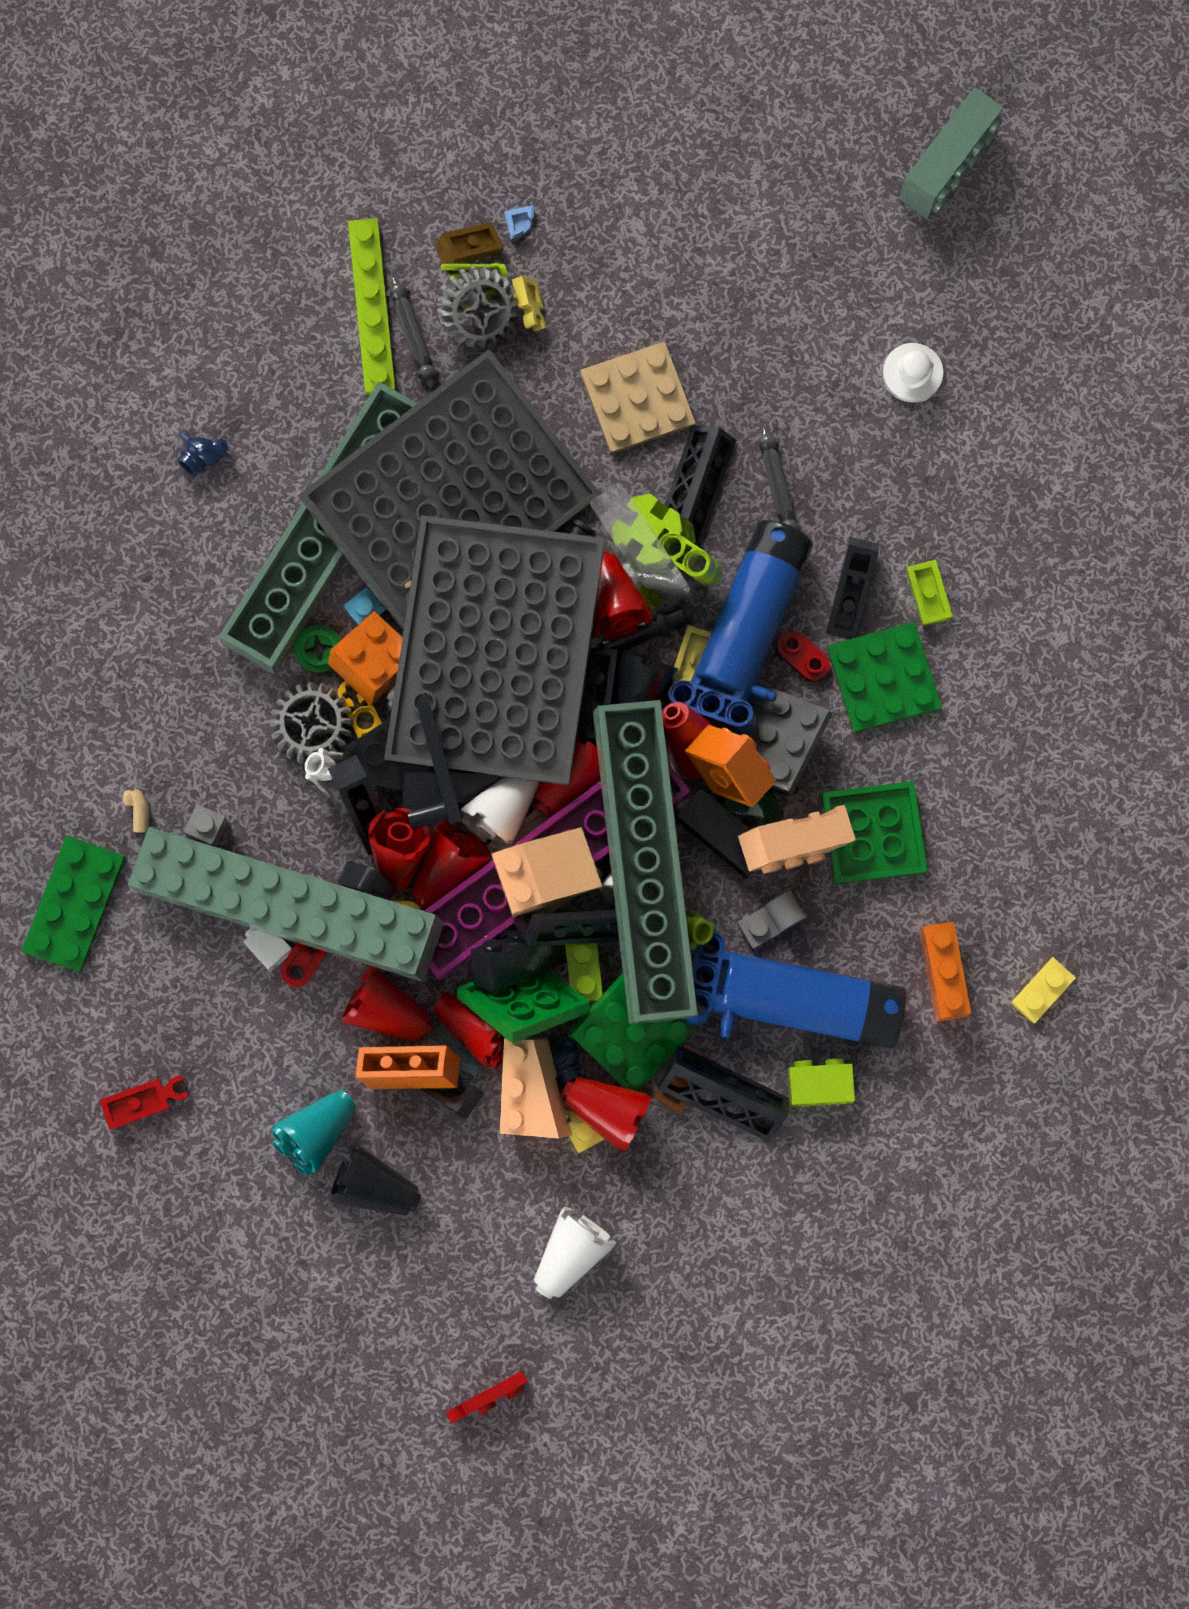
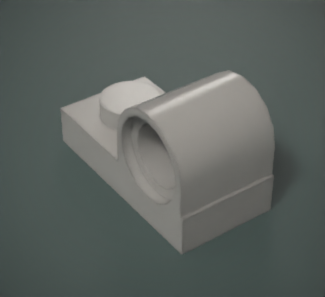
(771, 920)

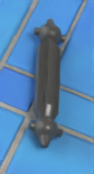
(412, 332)
(776, 478)

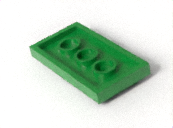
(73, 904)

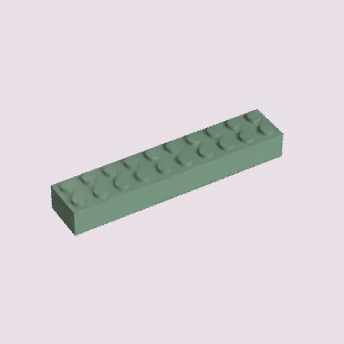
(303, 559)
(644, 862)
(286, 904)

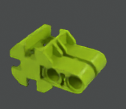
(677, 533)

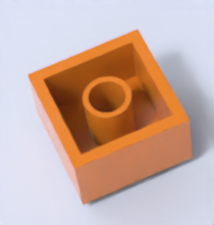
(368, 657)
(731, 765)

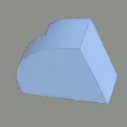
(519, 221)

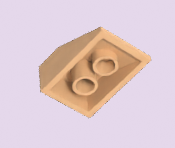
(546, 871)

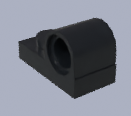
(459, 1099)

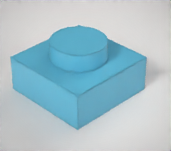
(363, 605)

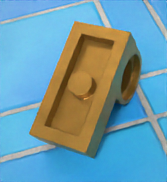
(468, 244)

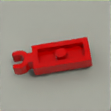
(140, 1102)
(485, 1400)

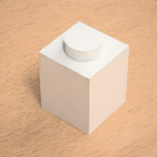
(267, 948)

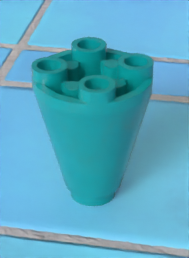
(313, 1131)

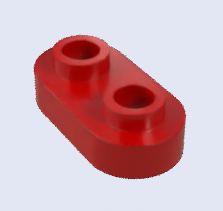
(802, 656)
(304, 958)

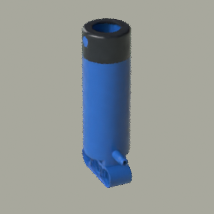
(747, 627)
(795, 997)

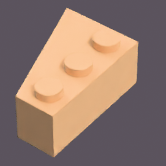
(797, 840)
(530, 1091)

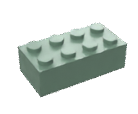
(952, 153)

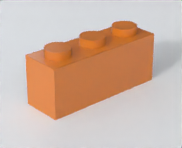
(945, 971)
(408, 1067)

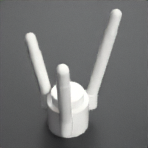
(317, 768)

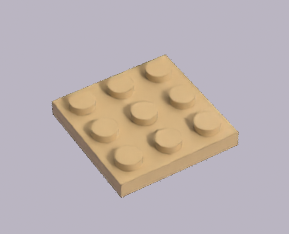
(637, 397)

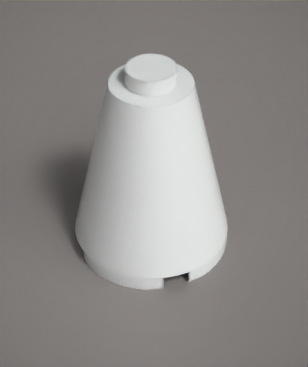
(499, 810)
(570, 1253)

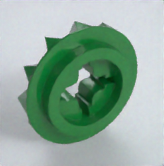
(306, 641)

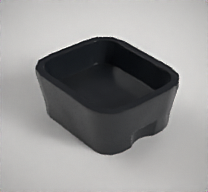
(366, 880)

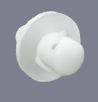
(912, 372)

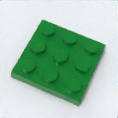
(883, 677)
(885, 833)
(525, 1006)
(623, 1049)

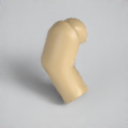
(140, 809)

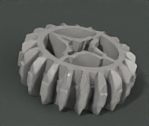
(482, 328)
(325, 728)

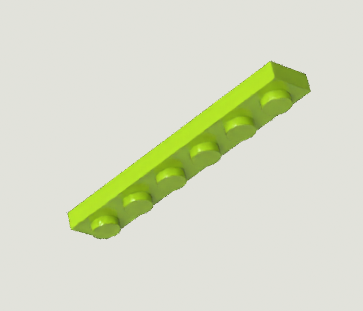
(371, 304)

